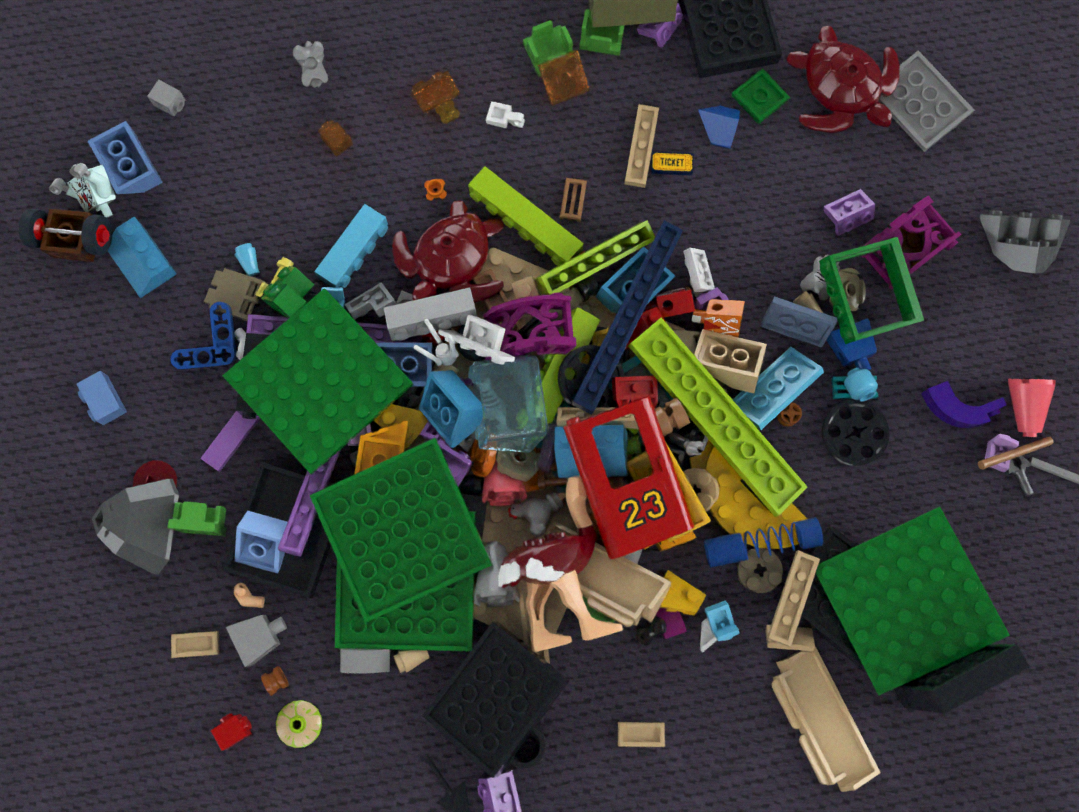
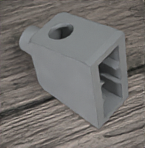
(255, 637)

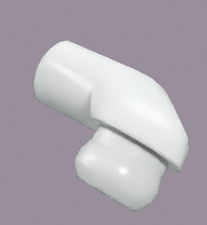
(240, 334)

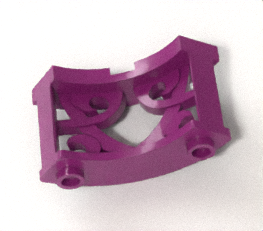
(923, 214)
(553, 342)

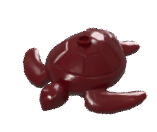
(846, 82)
(449, 255)

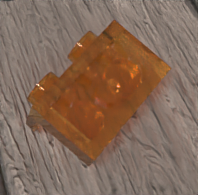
(434, 91)

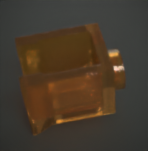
(335, 137)

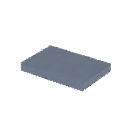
(798, 322)

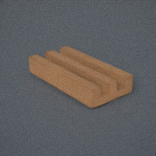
(571, 216)

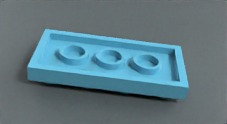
(778, 387)

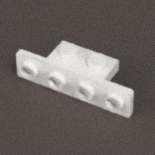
(482, 337)

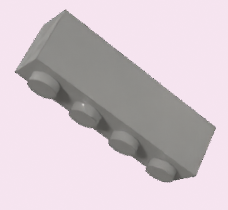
(441, 310)

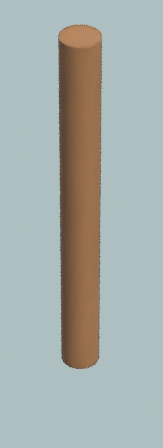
(1011, 454)

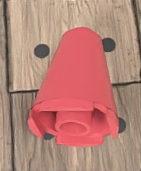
(1031, 403)
(502, 489)

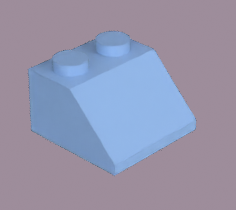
(259, 541)

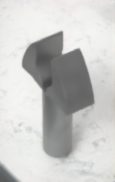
(409, 394)
(1020, 474)

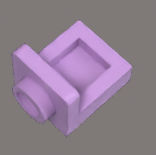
(998, 445)

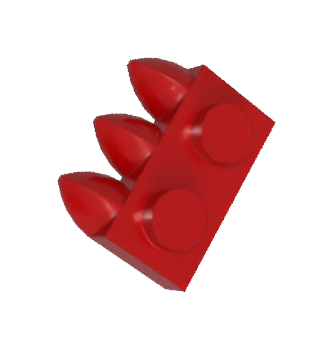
(634, 388)

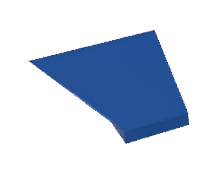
(720, 124)

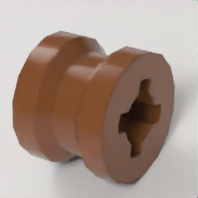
(792, 411)
(274, 680)

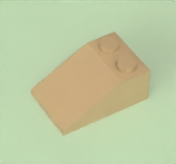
(731, 359)

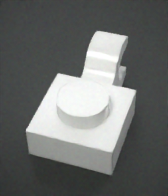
(502, 114)

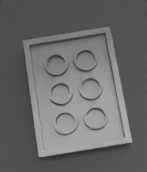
(925, 102)

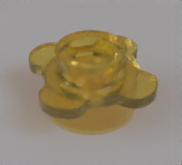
(447, 117)

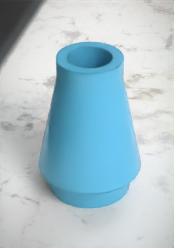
(247, 258)

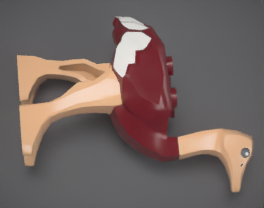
(555, 563)

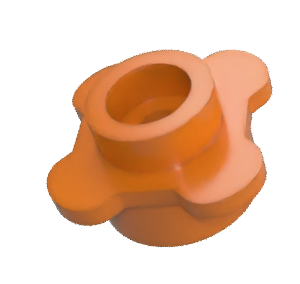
(431, 185)

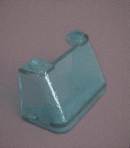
(510, 404)

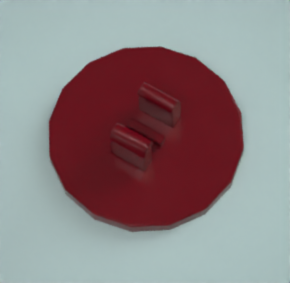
(154, 471)

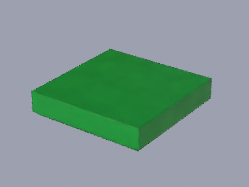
(760, 96)

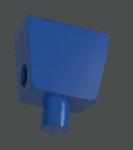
(854, 352)

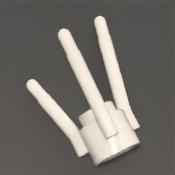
(445, 353)

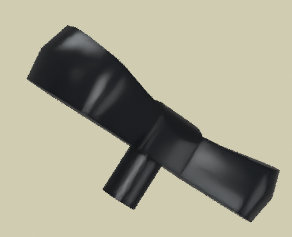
(657, 627)

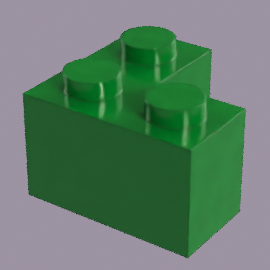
(287, 292)

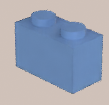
(101, 398)

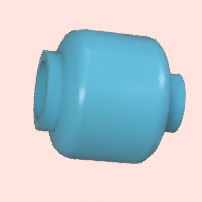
(860, 384)

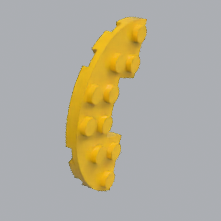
(741, 511)

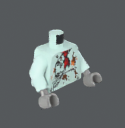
(89, 187)

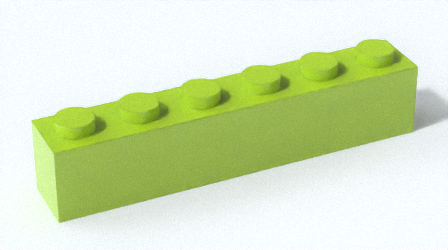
(524, 216)
(595, 259)
(583, 329)

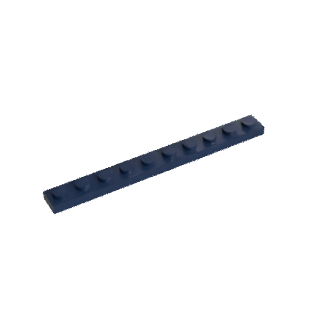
(627, 318)

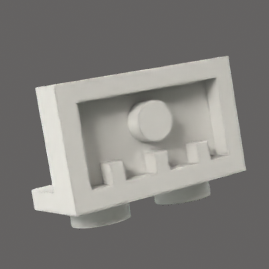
(698, 270)

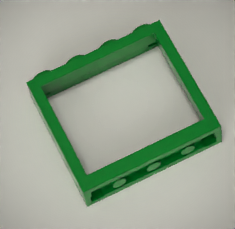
(899, 279)

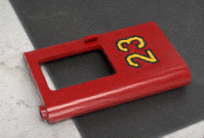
(643, 509)

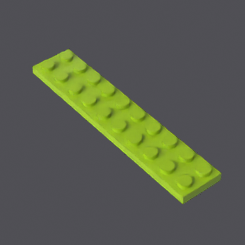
(718, 417)

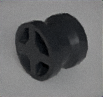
(587, 287)

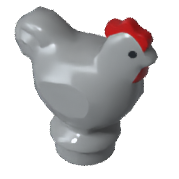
(537, 512)

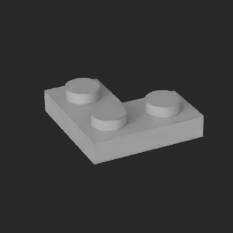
(374, 298)

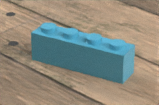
(352, 247)

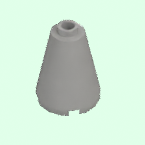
(487, 581)

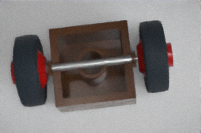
(66, 233)

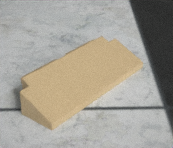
(618, 585)
(824, 722)

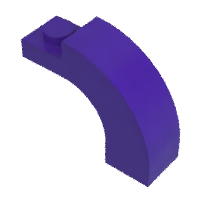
(953, 412)

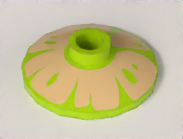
(310, 724)

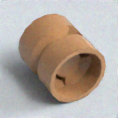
(671, 416)

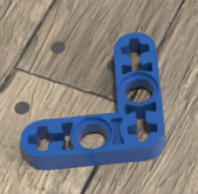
(218, 344)

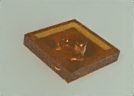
(564, 77)

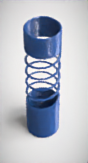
(731, 547)

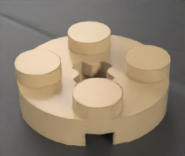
(707, 483)

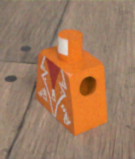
(721, 316)

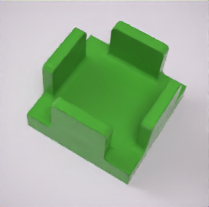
(600, 39)
(547, 43)
(198, 519)

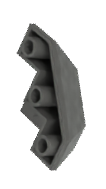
(1024, 240)
(137, 524)

